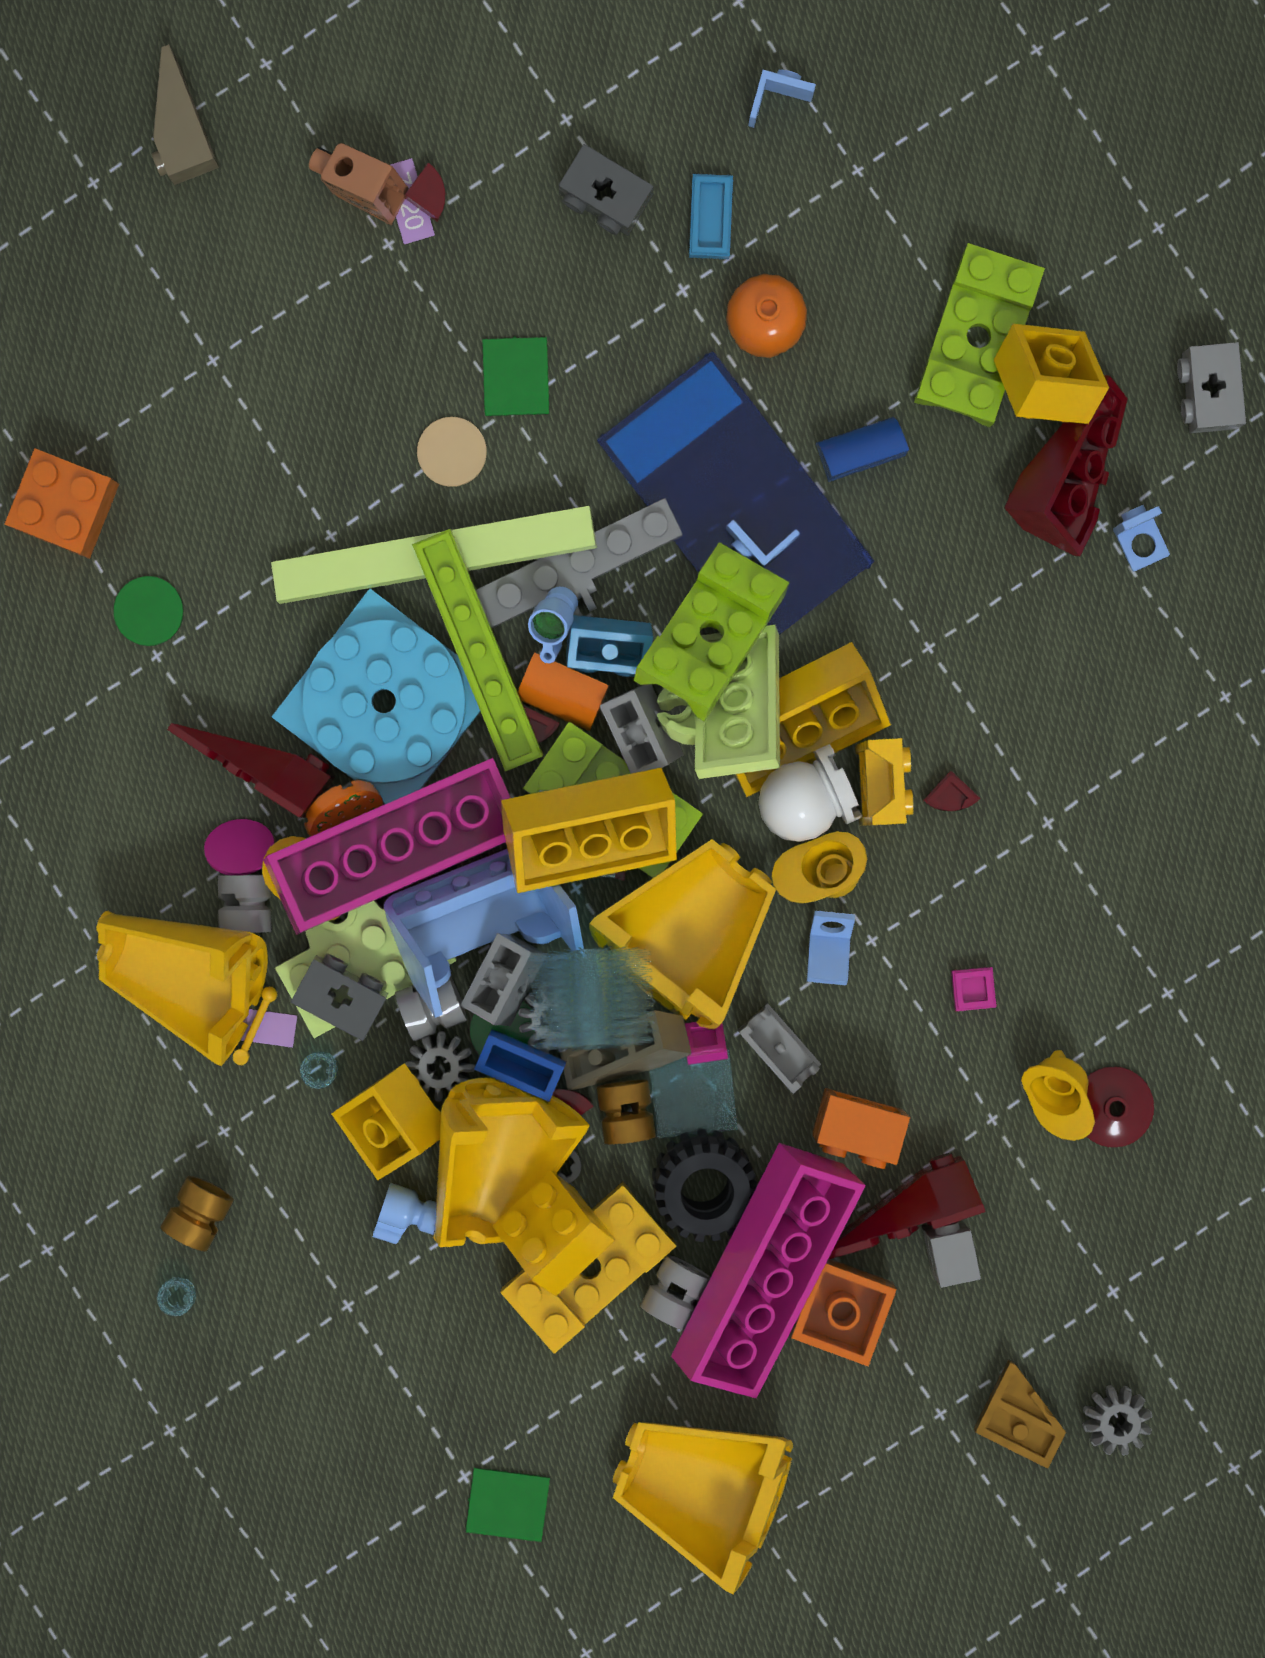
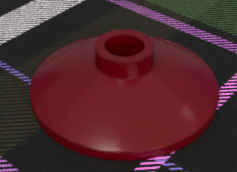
(1132, 1091)

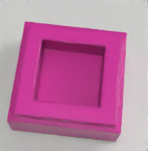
(973, 988)
(705, 1043)

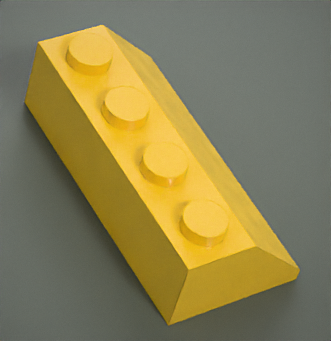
(823, 705)
(590, 829)

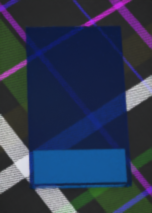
(722, 463)

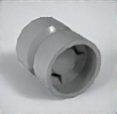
(244, 903)
(419, 1018)
(668, 1304)

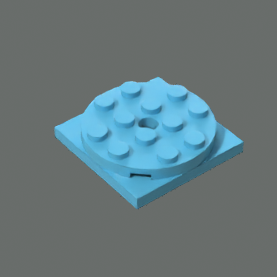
(335, 696)

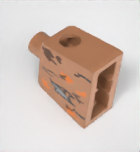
(361, 180)

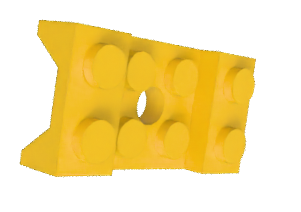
(882, 782)
(636, 1250)

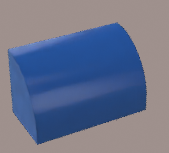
(862, 448)
(520, 1065)

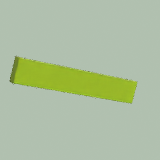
(477, 649)

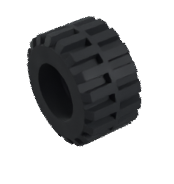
(693, 1155)

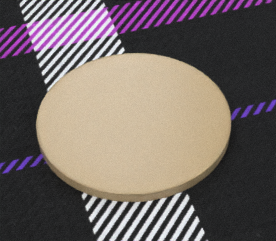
(451, 451)

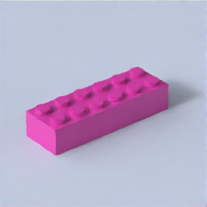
(390, 846)
(767, 1271)

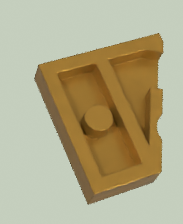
(1020, 1419)

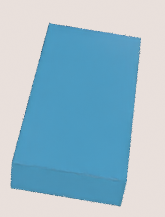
(711, 216)

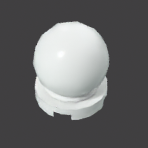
(805, 798)

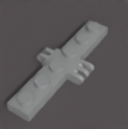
(576, 570)

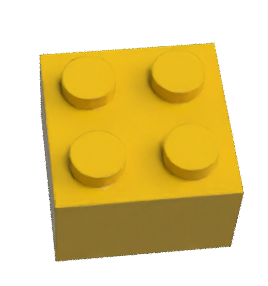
(1050, 374)
(390, 1121)
(553, 1233)

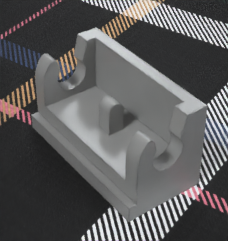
(779, 1048)

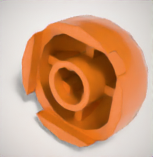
(766, 315)

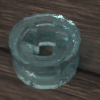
(331, 1070)
(189, 1298)

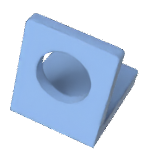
(784, 83)
(1140, 522)
(747, 548)
(829, 948)

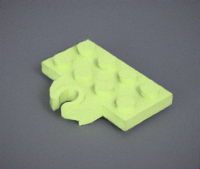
(744, 723)
(362, 943)

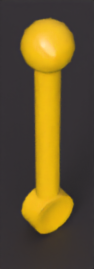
(242, 1055)

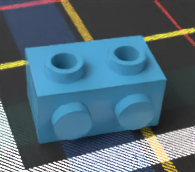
(607, 645)

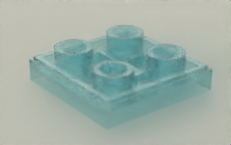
(693, 1097)

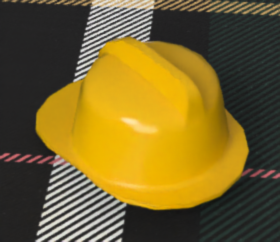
(820, 868)
(1059, 1096)

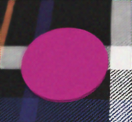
(238, 847)

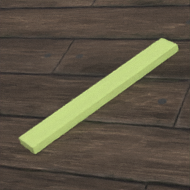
(397, 562)

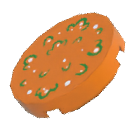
(341, 805)

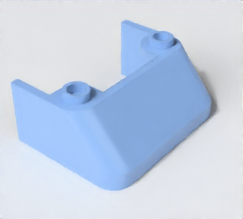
(468, 911)

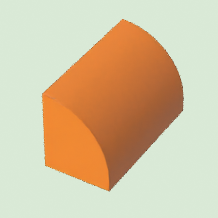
(562, 692)

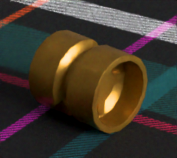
(626, 1126)
(198, 1211)

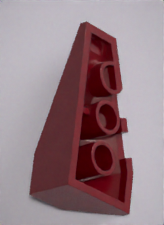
(1062, 481)
(277, 774)
(931, 1196)

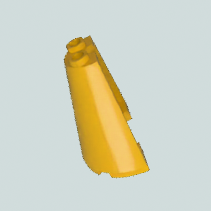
(699, 929)
(185, 976)
(494, 1152)
(705, 1492)

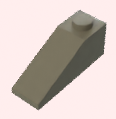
(178, 130)
(599, 1065)

